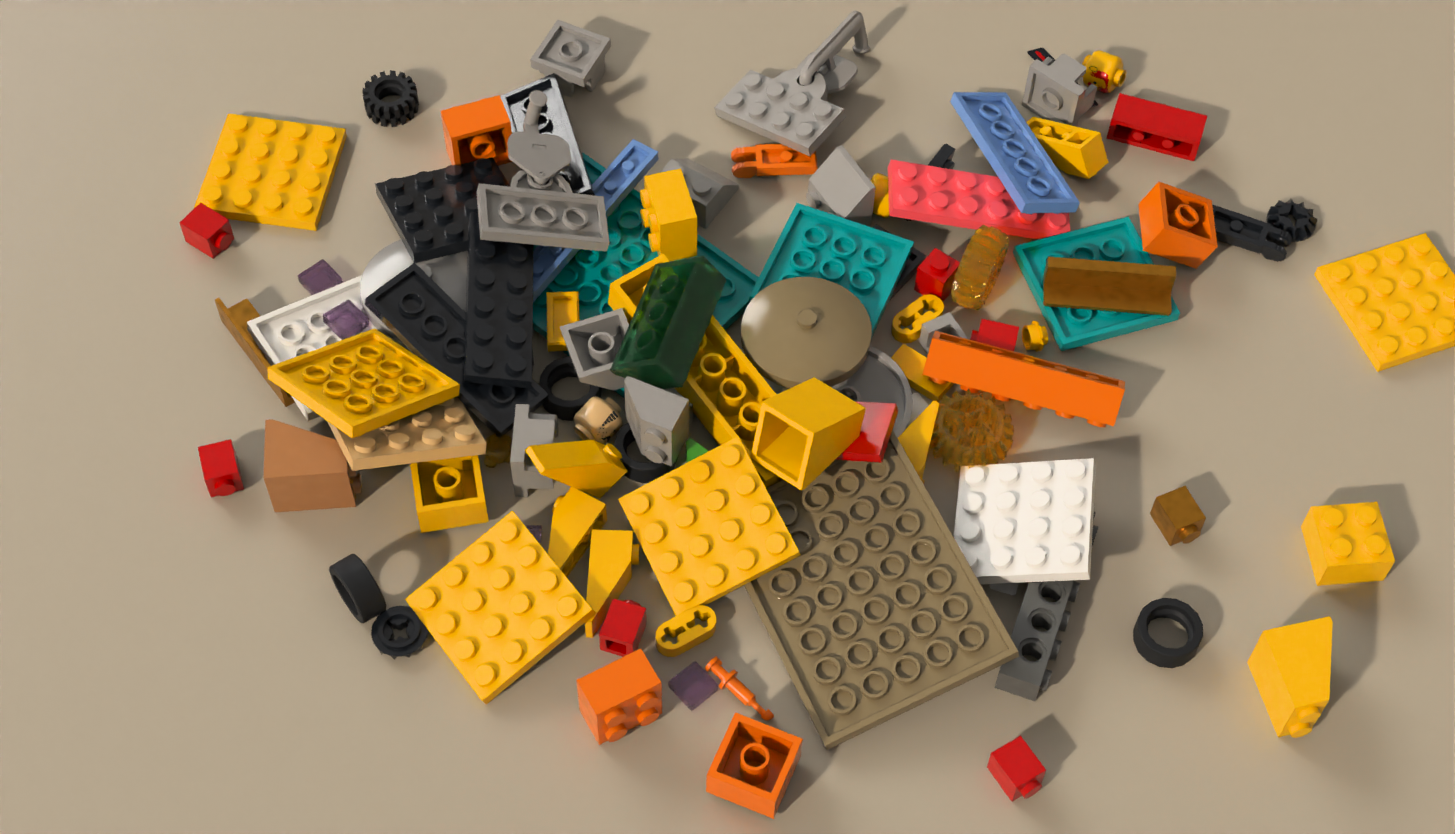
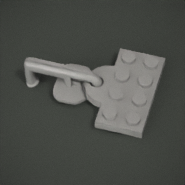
(794, 104)
(540, 201)

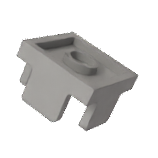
(573, 56)
(1053, 90)
(527, 431)

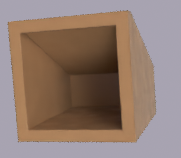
(306, 470)

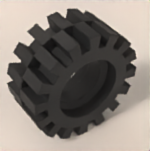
(390, 111)

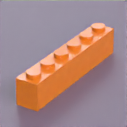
(1024, 378)

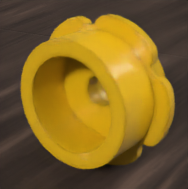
(1034, 336)

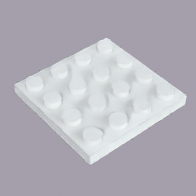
(301, 327)
(1027, 520)

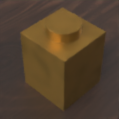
(1178, 516)

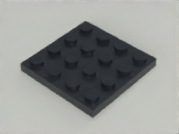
(435, 206)

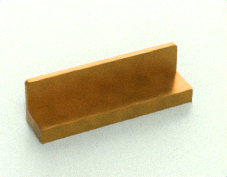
(1108, 286)
(236, 320)

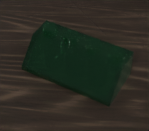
(669, 322)

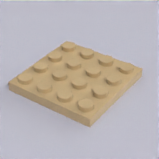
(429, 435)

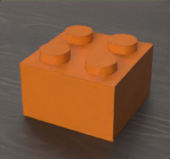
(477, 131)
(1177, 225)
(620, 697)
(754, 765)

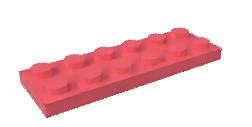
(963, 201)

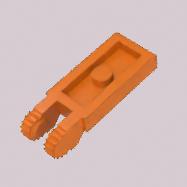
(771, 161)

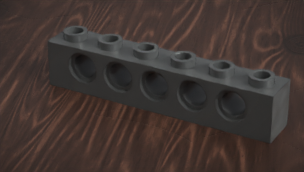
(1024, 676)

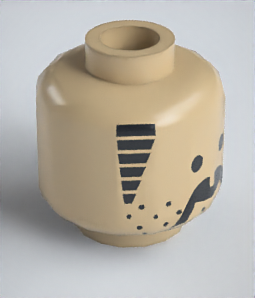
(598, 420)

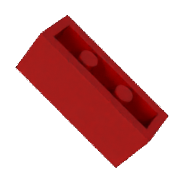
(1156, 127)

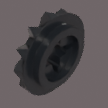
(1305, 222)
(398, 618)

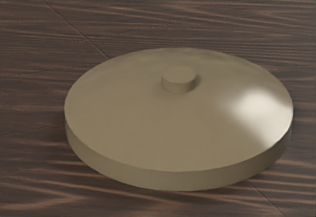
(806, 332)

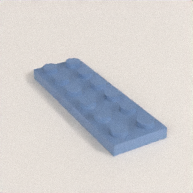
(1014, 153)

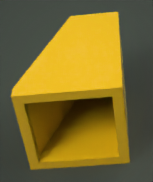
(805, 431)
(1294, 674)

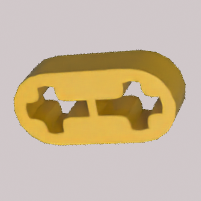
(914, 315)
(687, 633)

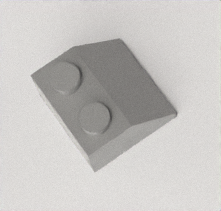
(706, 188)
(842, 188)
(594, 346)
(656, 420)

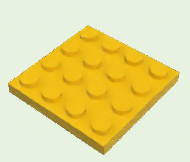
(272, 171)
(1395, 300)
(363, 382)
(709, 527)
(499, 607)

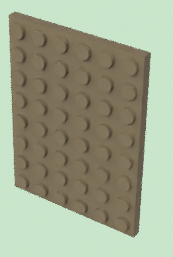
(877, 601)

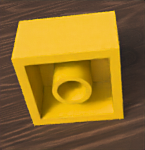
(669, 215)
(449, 493)
(1347, 543)

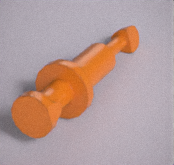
(729, 681)

